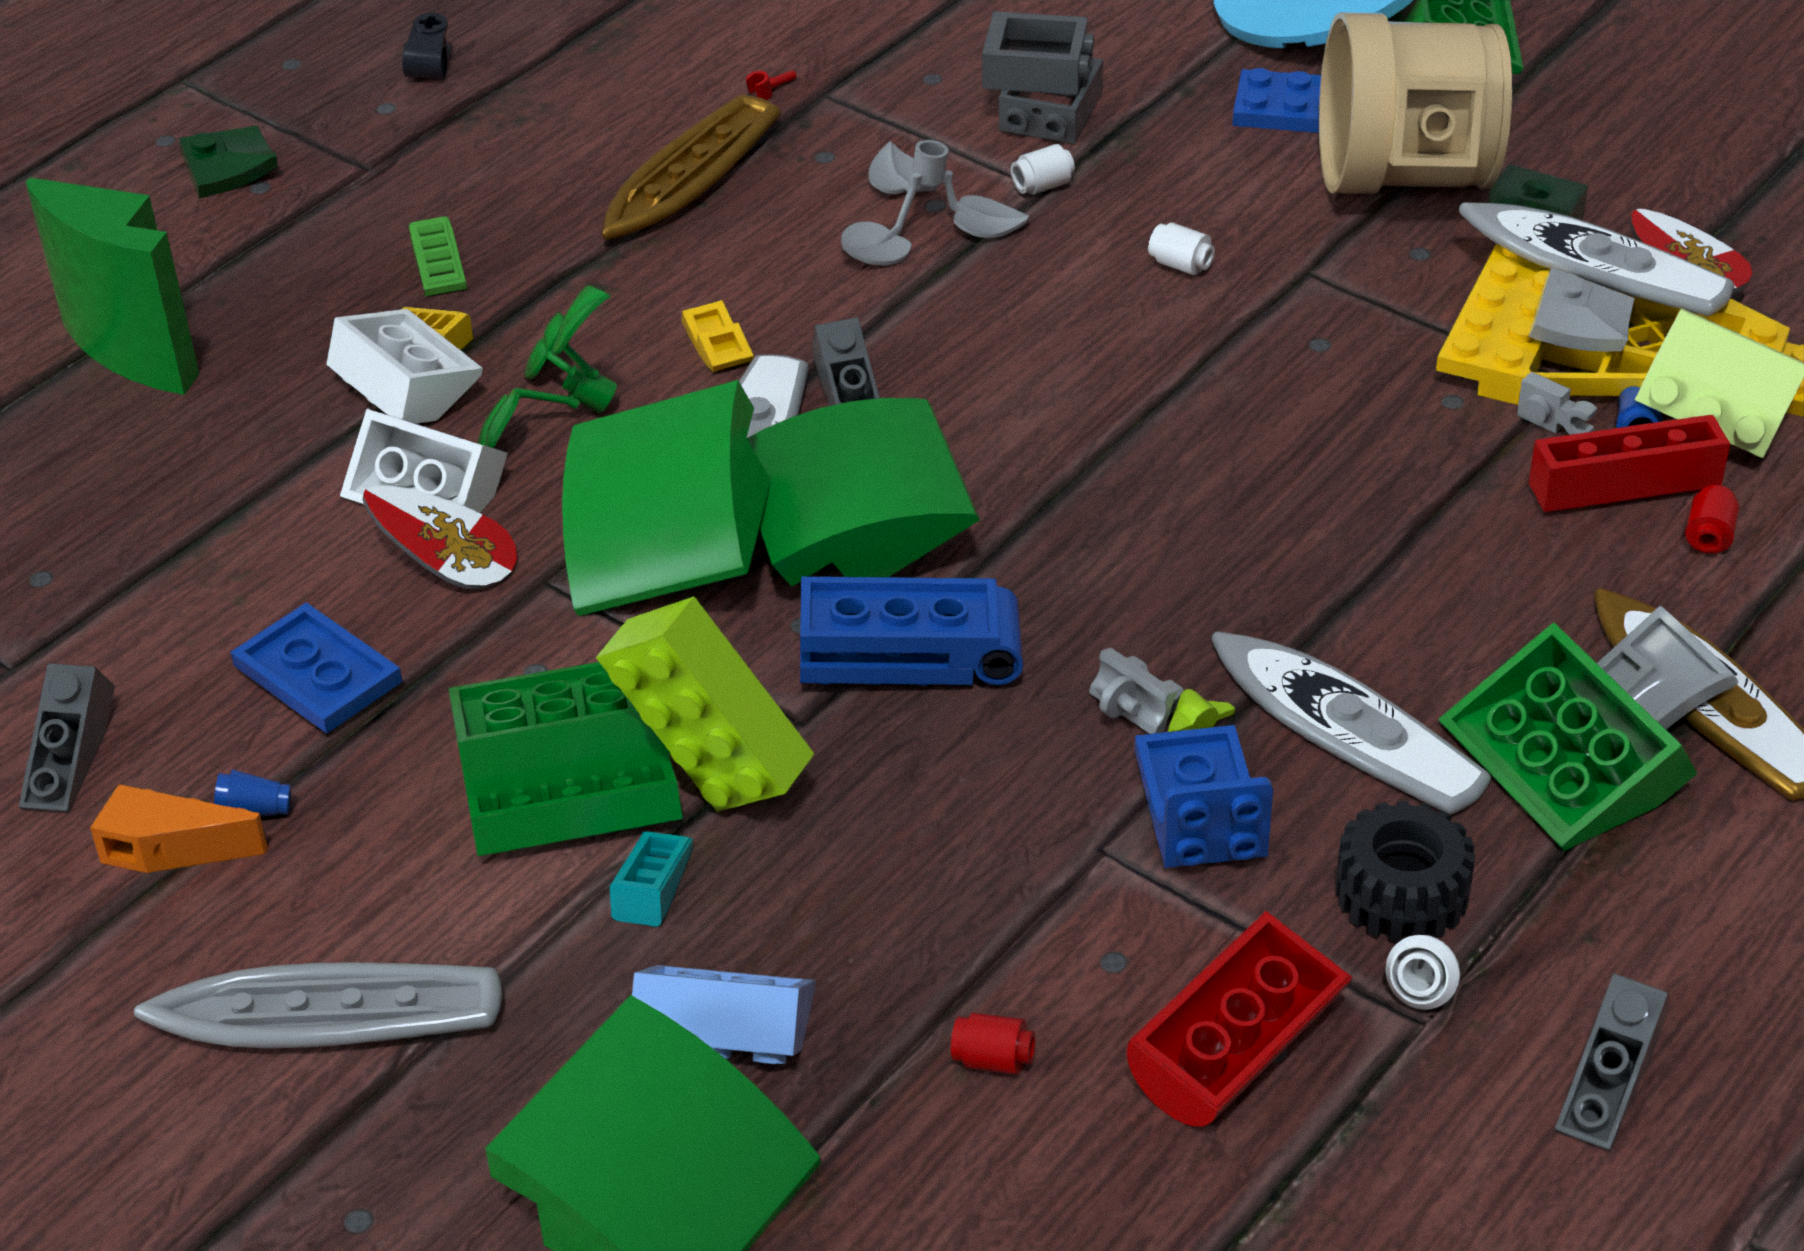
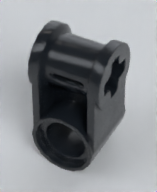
(426, 50)

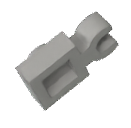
(1549, 406)

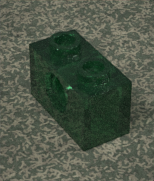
(1539, 191)

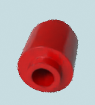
(1712, 519)
(992, 1043)

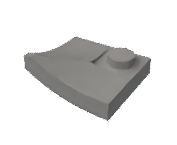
(1581, 314)
(1666, 668)

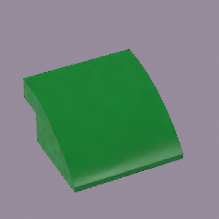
(115, 282)
(859, 488)
(661, 498)
(558, 759)
(651, 1145)

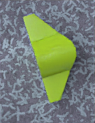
(1198, 713)

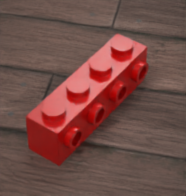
(1628, 462)

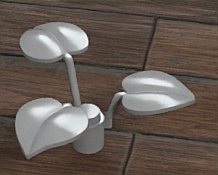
(896, 173)

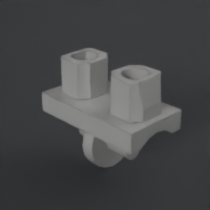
(1131, 691)

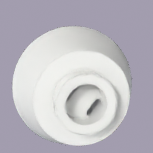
(1418, 983)

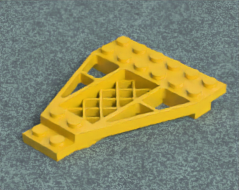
(1495, 349)

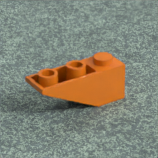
(167, 831)

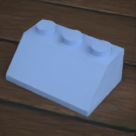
(732, 1008)

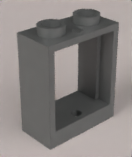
(1036, 70)
(1054, 120)

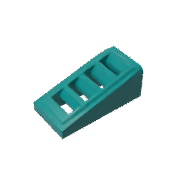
(648, 883)

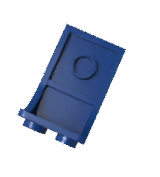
(1204, 796)

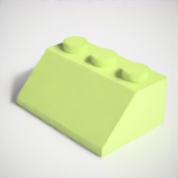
(1722, 374)

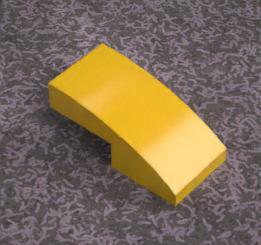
(716, 337)

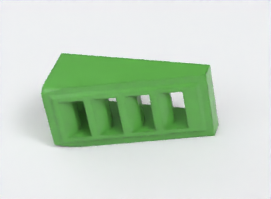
(435, 254)

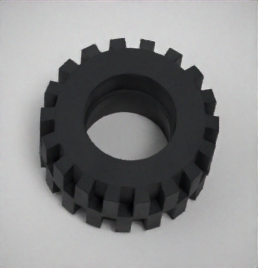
(1404, 871)

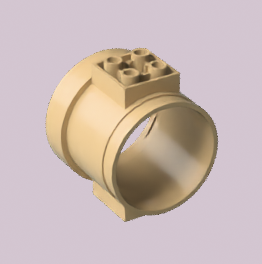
(1413, 104)

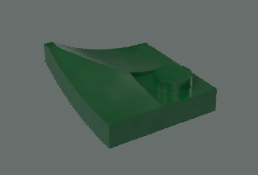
(226, 159)

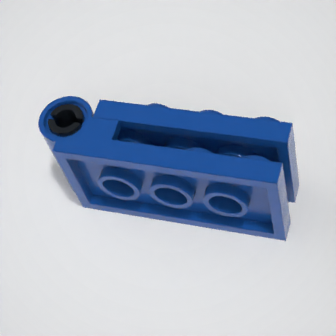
(908, 631)

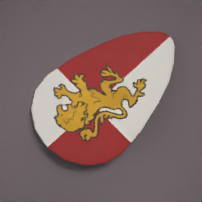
(1691, 245)
(443, 536)

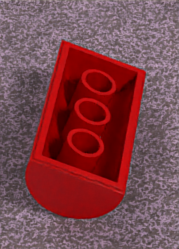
(1232, 1021)

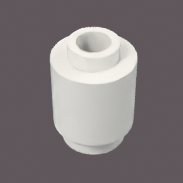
(1042, 169)
(1181, 248)

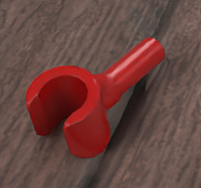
(761, 83)

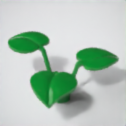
(583, 384)

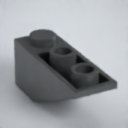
(843, 362)
(65, 736)
(1613, 1061)

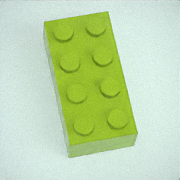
(705, 705)

